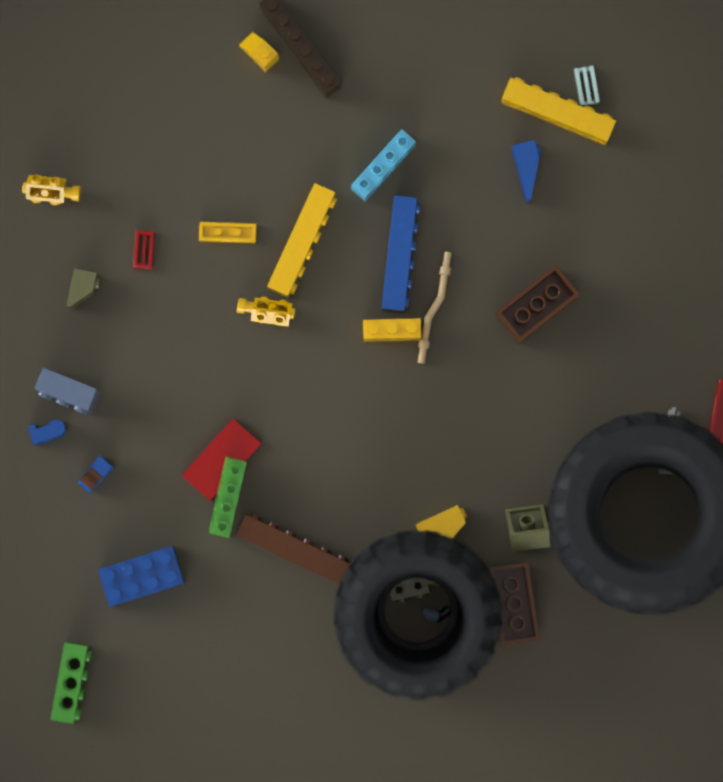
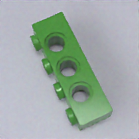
(227, 497)
(59, 710)

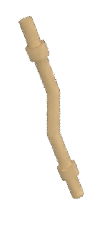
(445, 271)

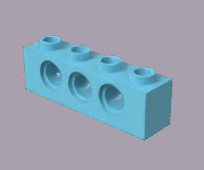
(383, 165)

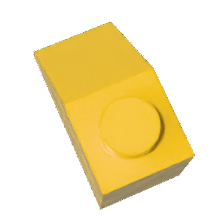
(260, 51)

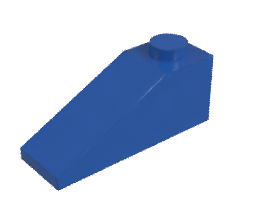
(526, 160)

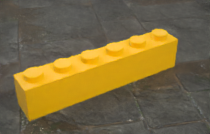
(558, 111)
(301, 241)

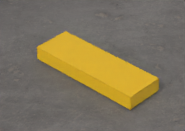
(227, 232)

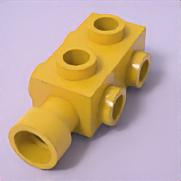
(49, 189)
(267, 313)

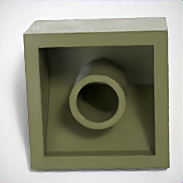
(527, 528)

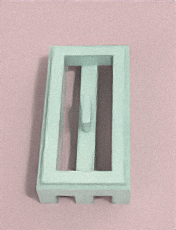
(584, 70)

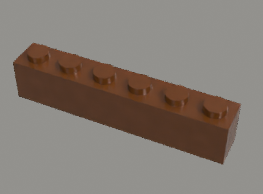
(294, 550)

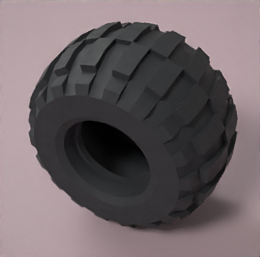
(430, 666)

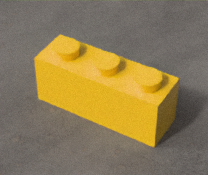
(392, 329)

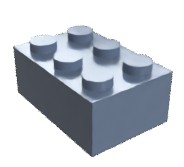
(67, 391)

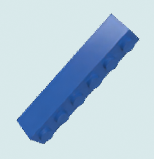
(399, 254)

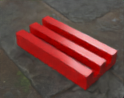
(144, 247)

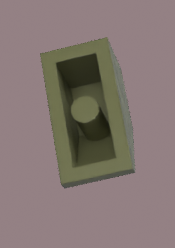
(82, 287)

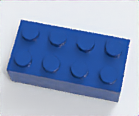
(141, 576)

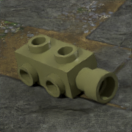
(409, 589)

